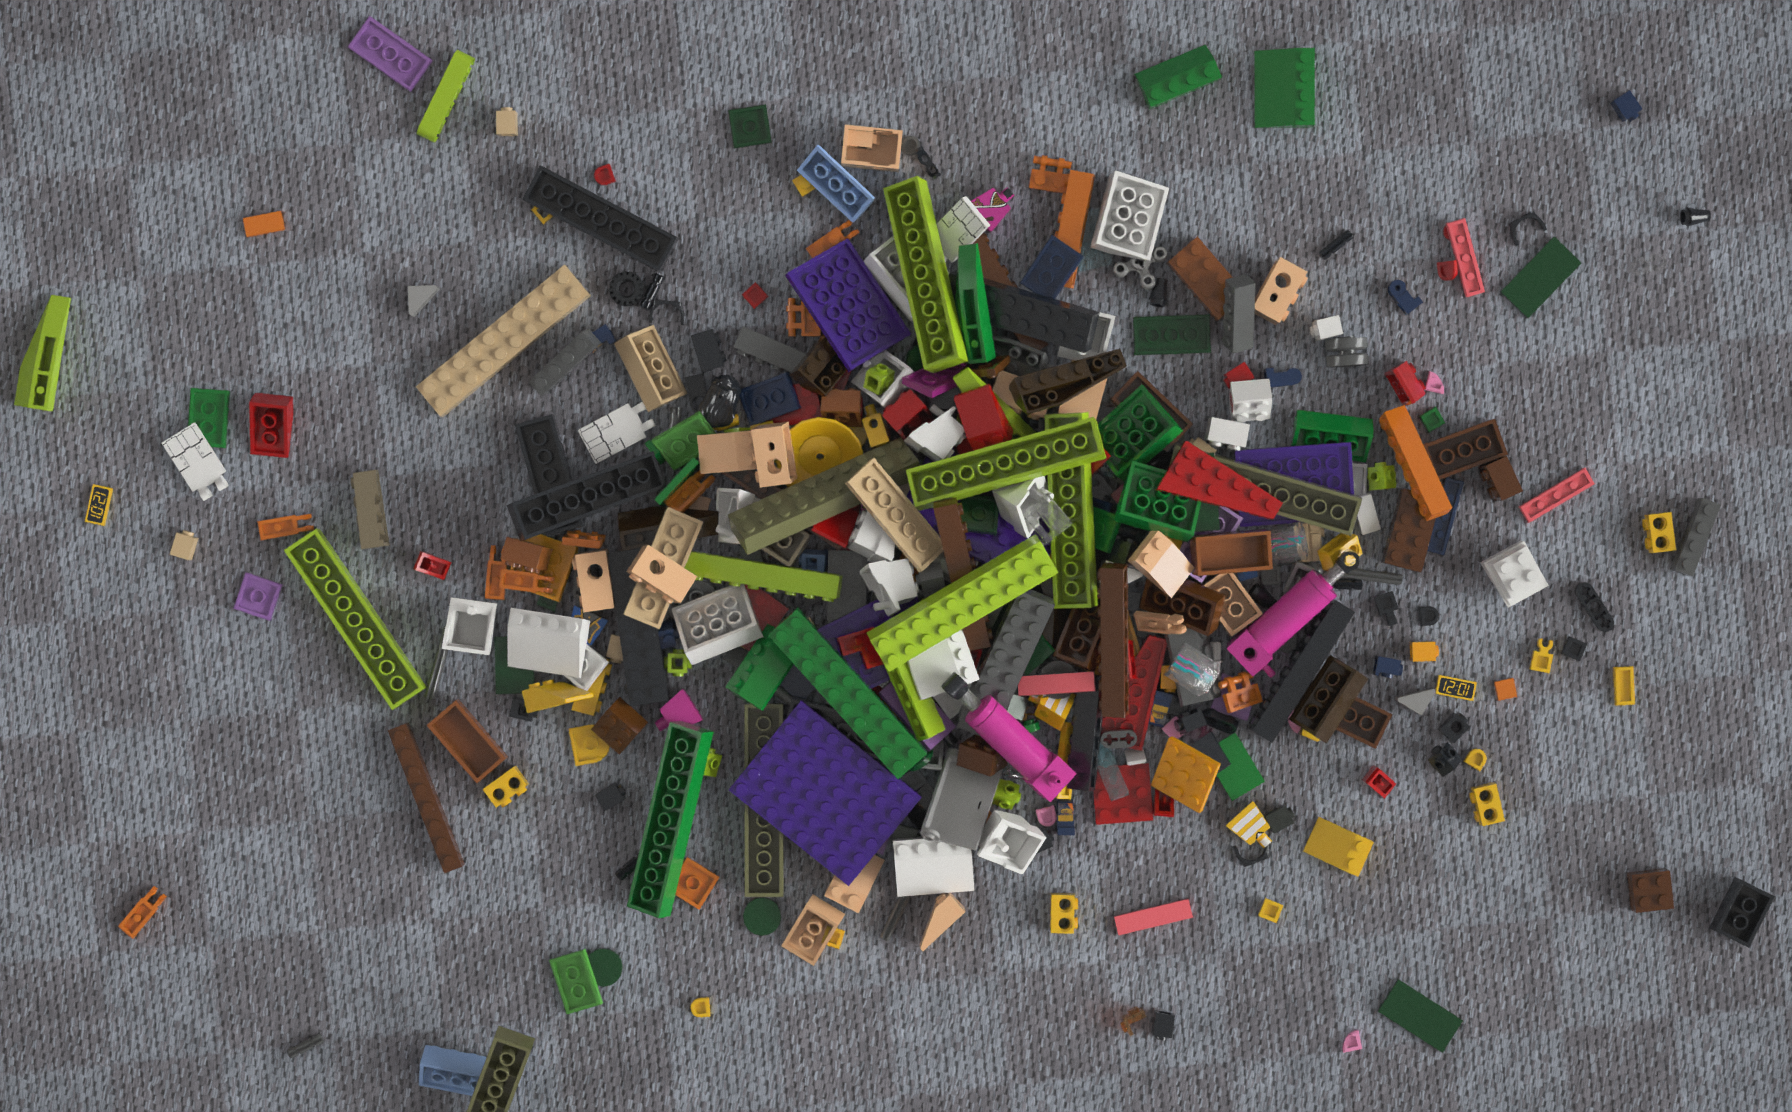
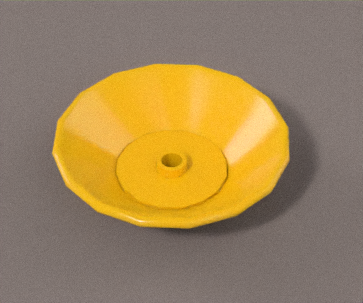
(824, 437)

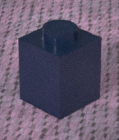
(1626, 107)

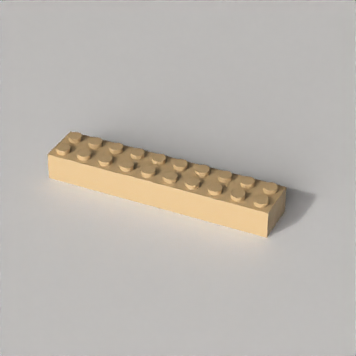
(503, 341)

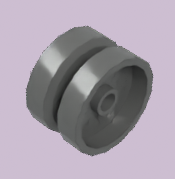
(1346, 351)

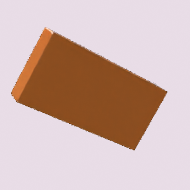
(263, 224)

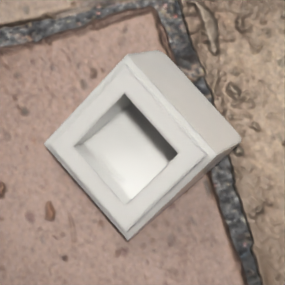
(1134, 757)

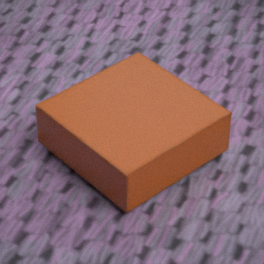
(1505, 689)

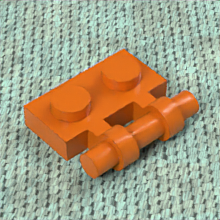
(1049, 180)
(808, 325)
(583, 539)
(1243, 697)

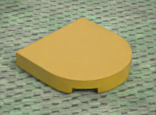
(587, 745)

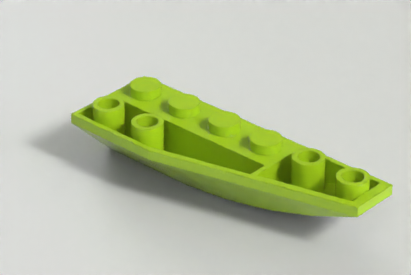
(43, 358)
(968, 380)

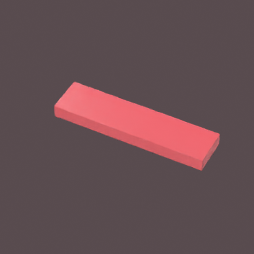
(1465, 257)
(1556, 495)
(1057, 684)
(1153, 916)

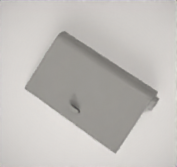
(954, 805)

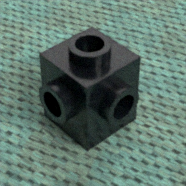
(1444, 759)

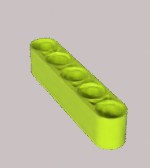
(444, 96)

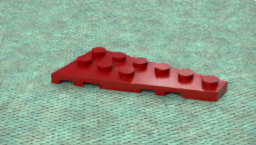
(1209, 481)
(1141, 692)

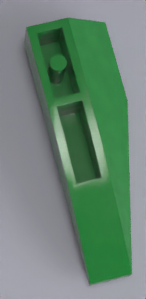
(973, 306)

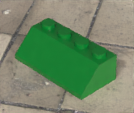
(1178, 76)
(1322, 428)
(760, 672)

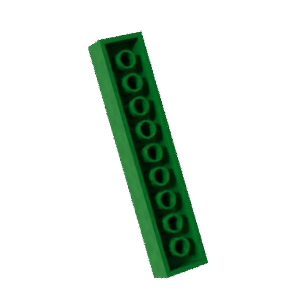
(847, 693)
(670, 819)

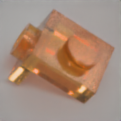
(1134, 1014)

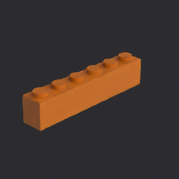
(1075, 212)
(1415, 463)

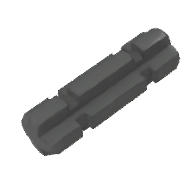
(305, 1046)

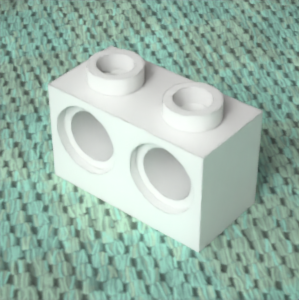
(1326, 328)

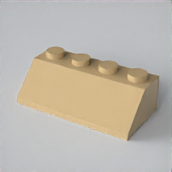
(650, 368)

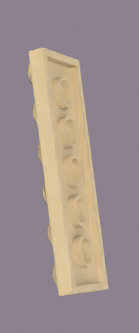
(896, 514)
(674, 540)

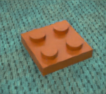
(695, 883)

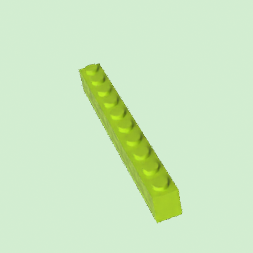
(765, 575)

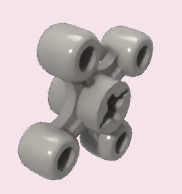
(1144, 272)

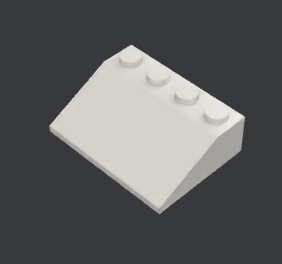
(1129, 216)
(886, 270)
(716, 623)
(547, 642)
(937, 664)
(931, 867)

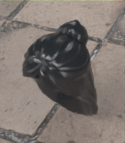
(721, 401)

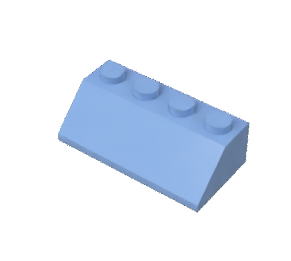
(836, 184)
(450, 1070)

